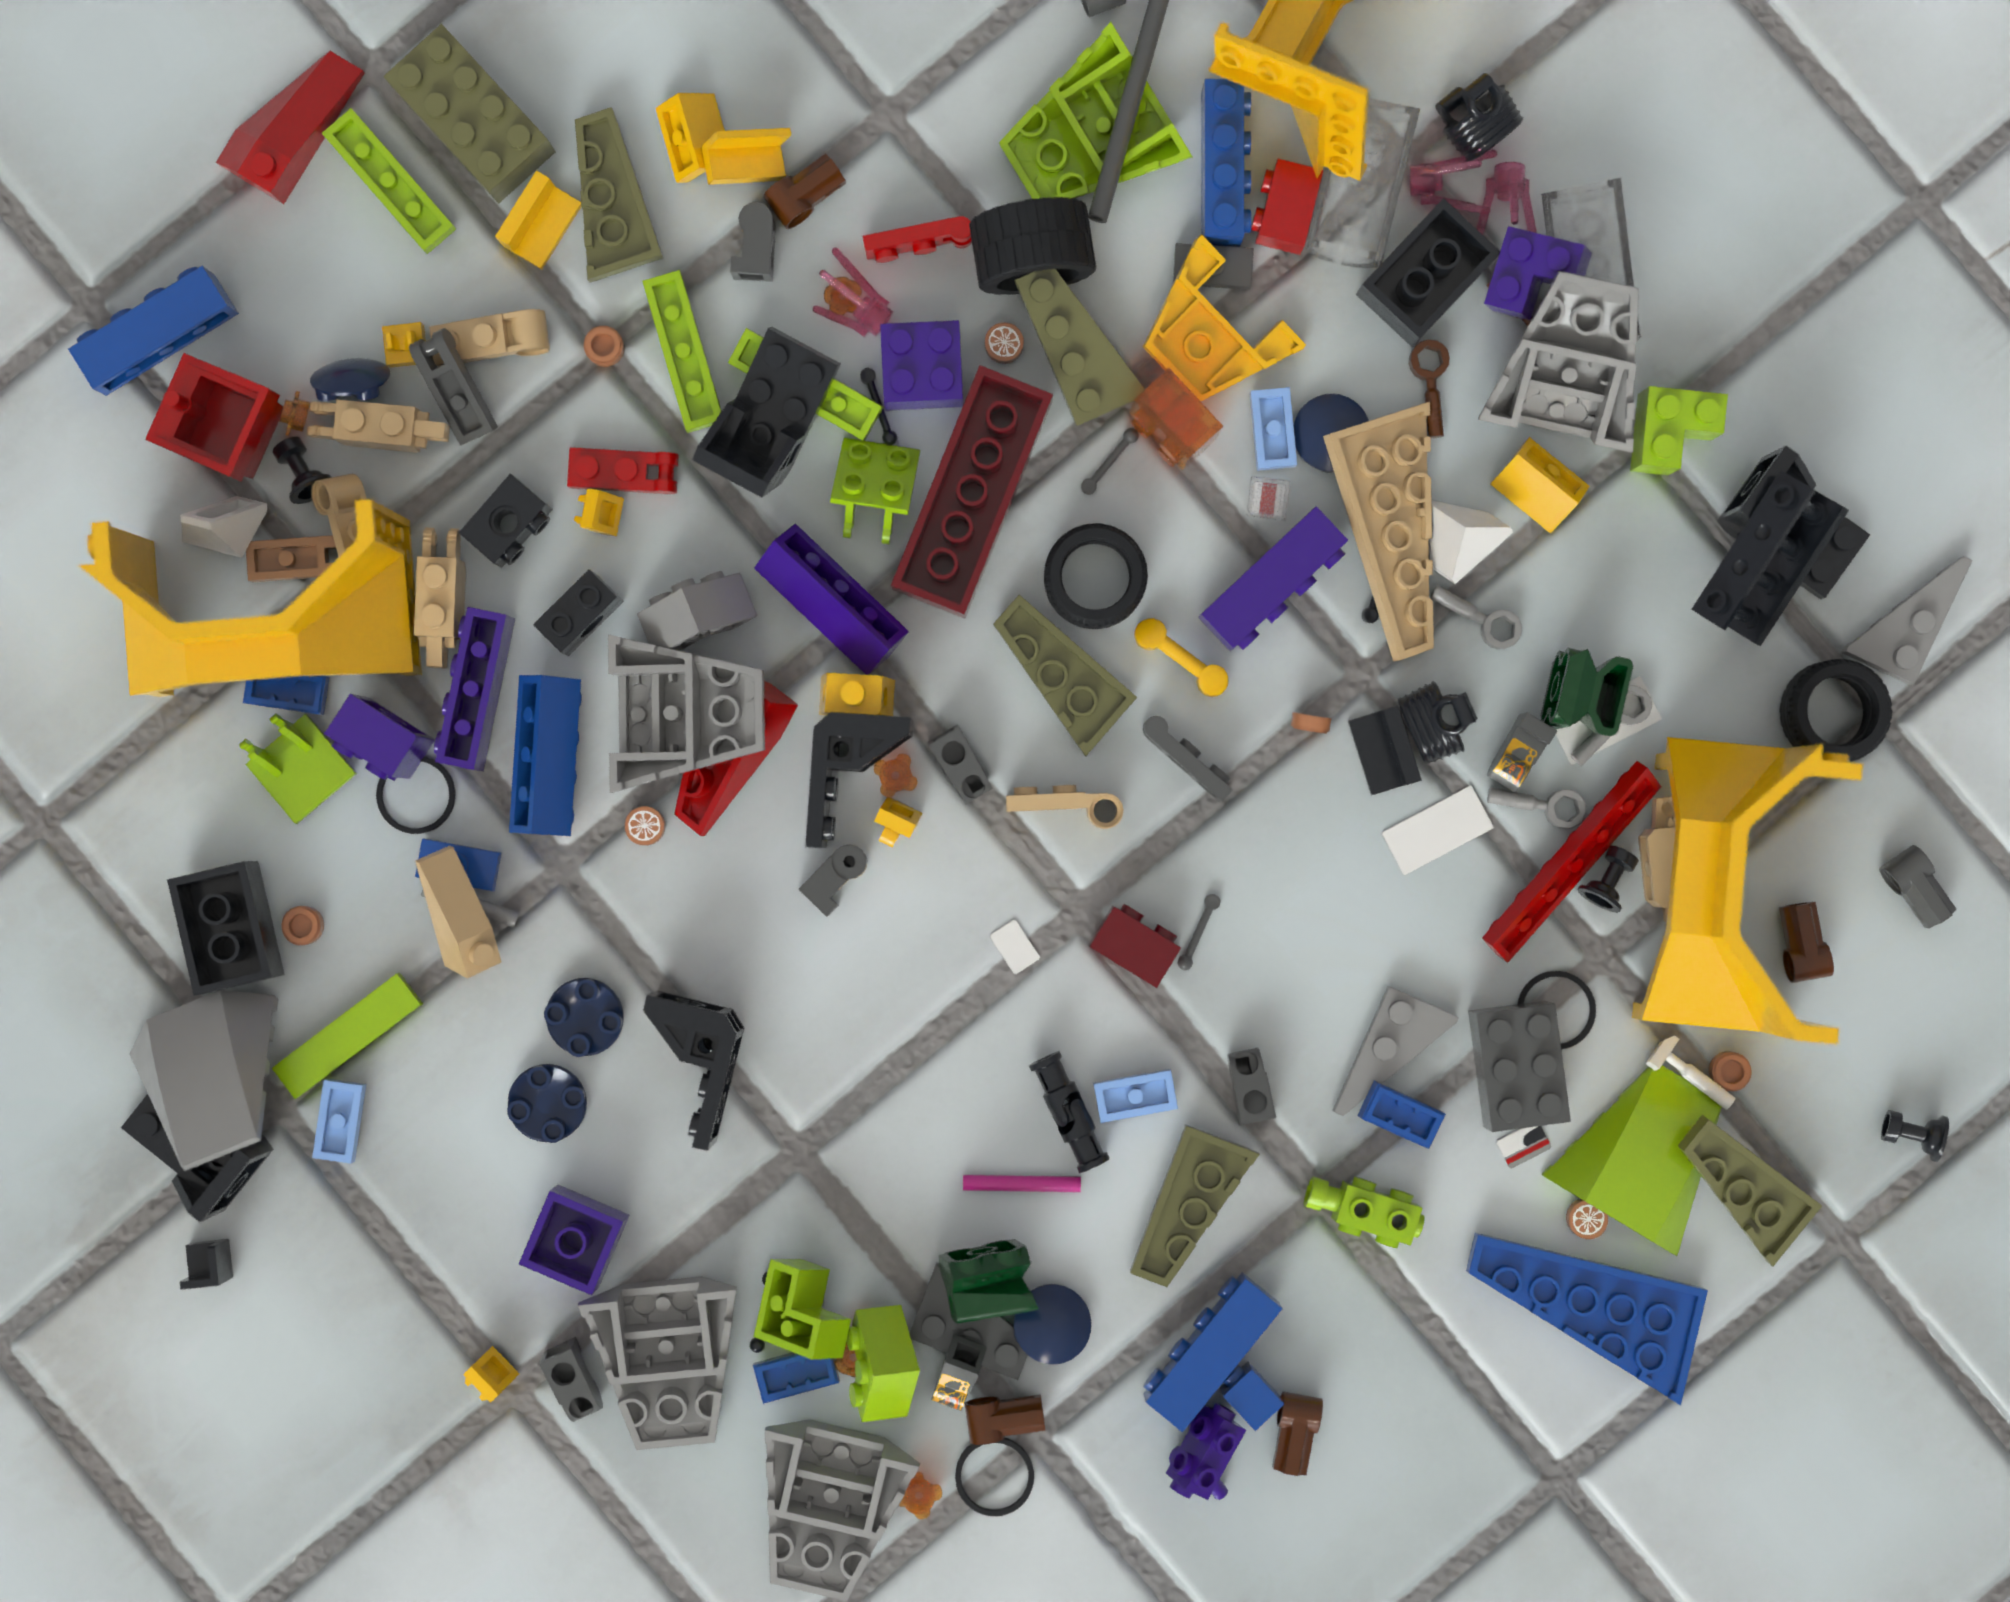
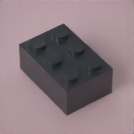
(1427, 272)
(225, 927)

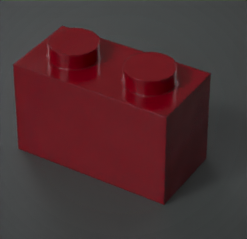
(1134, 945)

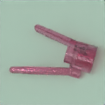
(1427, 179)
(1510, 186)
(868, 312)

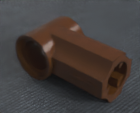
(796, 196)
(1805, 952)
(993, 1418)
(1297, 1423)

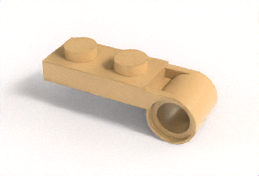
(498, 335)
(337, 499)
(1063, 798)

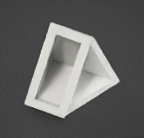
(224, 525)
(1462, 538)

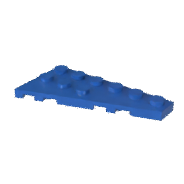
(1619, 1313)

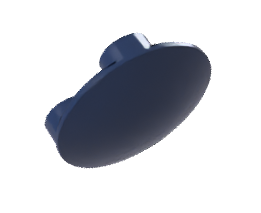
(350, 378)
(1322, 417)
(584, 1017)
(547, 1103)
(1055, 1330)

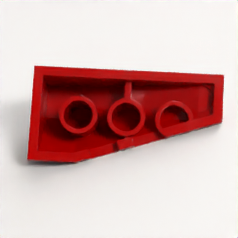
(287, 131)
(711, 789)

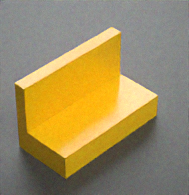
(686, 125)
(745, 156)
(538, 220)
(1540, 485)

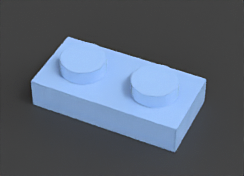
(1273, 428)
(1135, 1095)
(339, 1121)

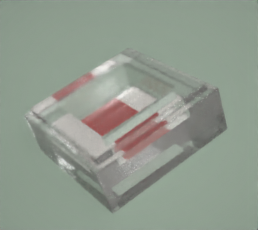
(1268, 498)

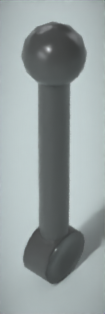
(1089, 485)
(1211, 902)

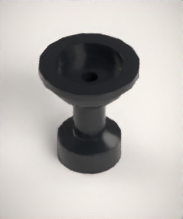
(291, 452)
(1602, 892)
(1932, 1136)

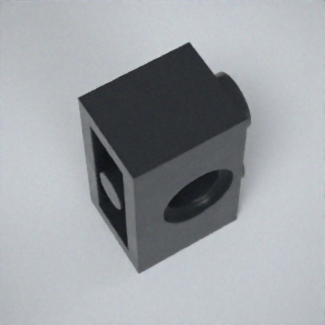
(484, 527)
(578, 613)

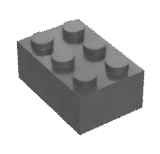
(1519, 1066)

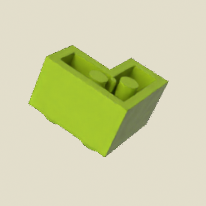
(1667, 418)
(793, 1311)
(884, 1363)

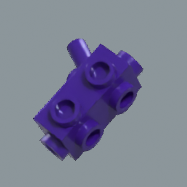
(1205, 1453)

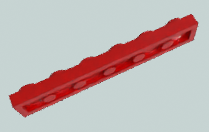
(1571, 861)

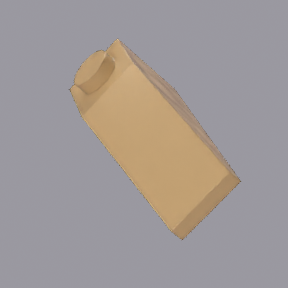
(457, 914)

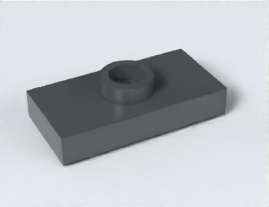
(1232, 274)

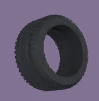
(1095, 534)
(1870, 689)

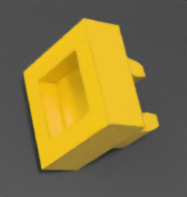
(397, 342)
(600, 512)
(897, 820)
(490, 1374)

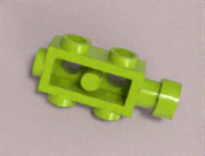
(1379, 1210)

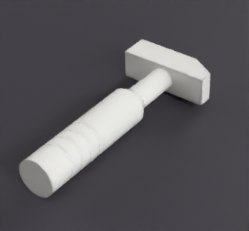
(1689, 1072)

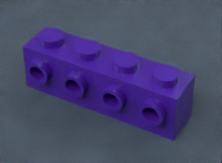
(1273, 579)
(835, 606)
(474, 689)

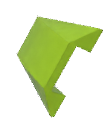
(1066, 135)
(1633, 1159)

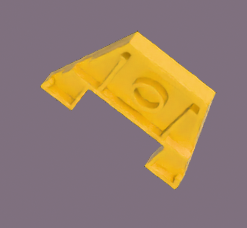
(1200, 342)

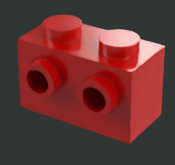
(1288, 206)

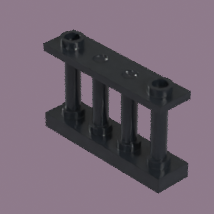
(1770, 558)

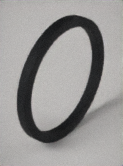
(379, 797)
(1592, 1014)
(995, 1512)

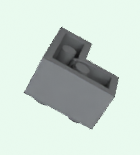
(696, 610)

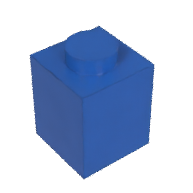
(1251, 1395)

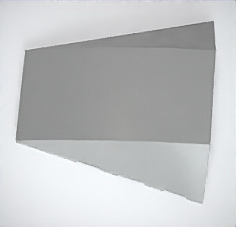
(1574, 364)
(680, 712)
(208, 1072)
(665, 1355)
(829, 1503)

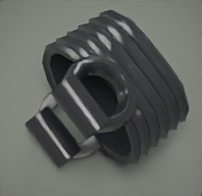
(1488, 119)
(1424, 719)

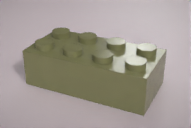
(469, 113)

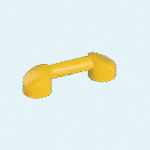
(1211, 679)

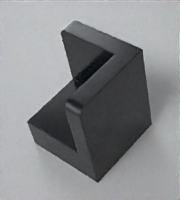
(207, 1264)

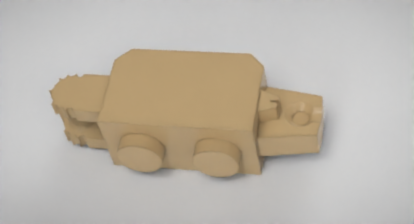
(378, 426)
(439, 597)
(1656, 854)

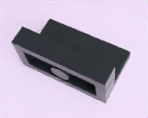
(1384, 750)

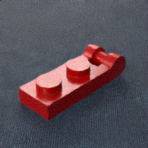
(917, 238)
(621, 470)

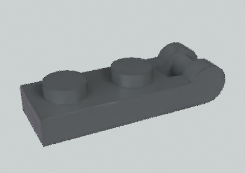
(453, 387)
(1185, 756)

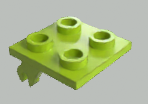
(876, 478)
(298, 766)

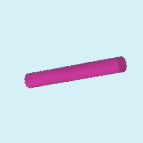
(1021, 1183)

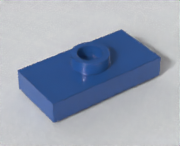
(289, 693)
(478, 863)
(1401, 1114)
(793, 1375)

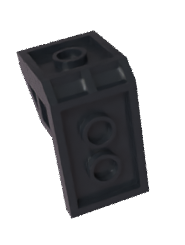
(773, 412)
(1839, 550)
(868, 741)
(684, 1027)
(207, 1187)

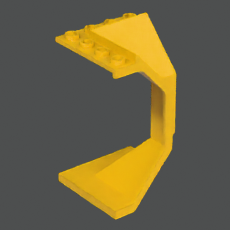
(1278, 62)
(344, 623)
(1703, 963)

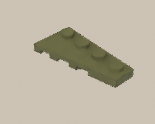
(614, 211)
(1079, 354)
(1068, 678)
(1193, 1191)
(1754, 1193)

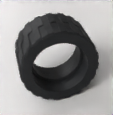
(1030, 239)

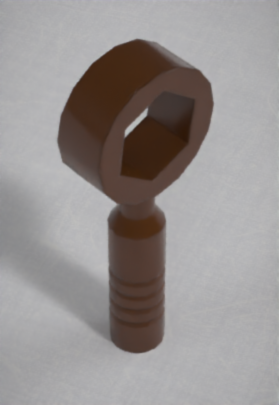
(1432, 394)

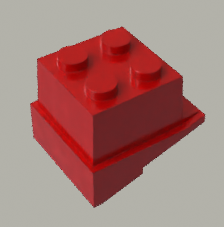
(216, 418)

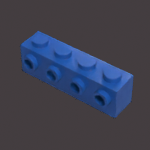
(1223, 162)
(152, 330)
(545, 755)
(1211, 1351)

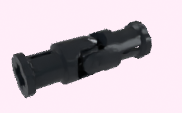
(1071, 1118)

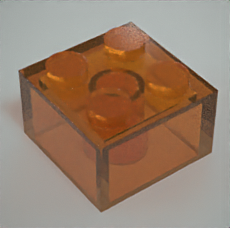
(1174, 420)

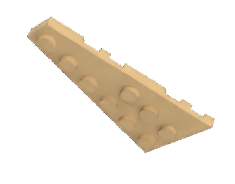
(1390, 513)

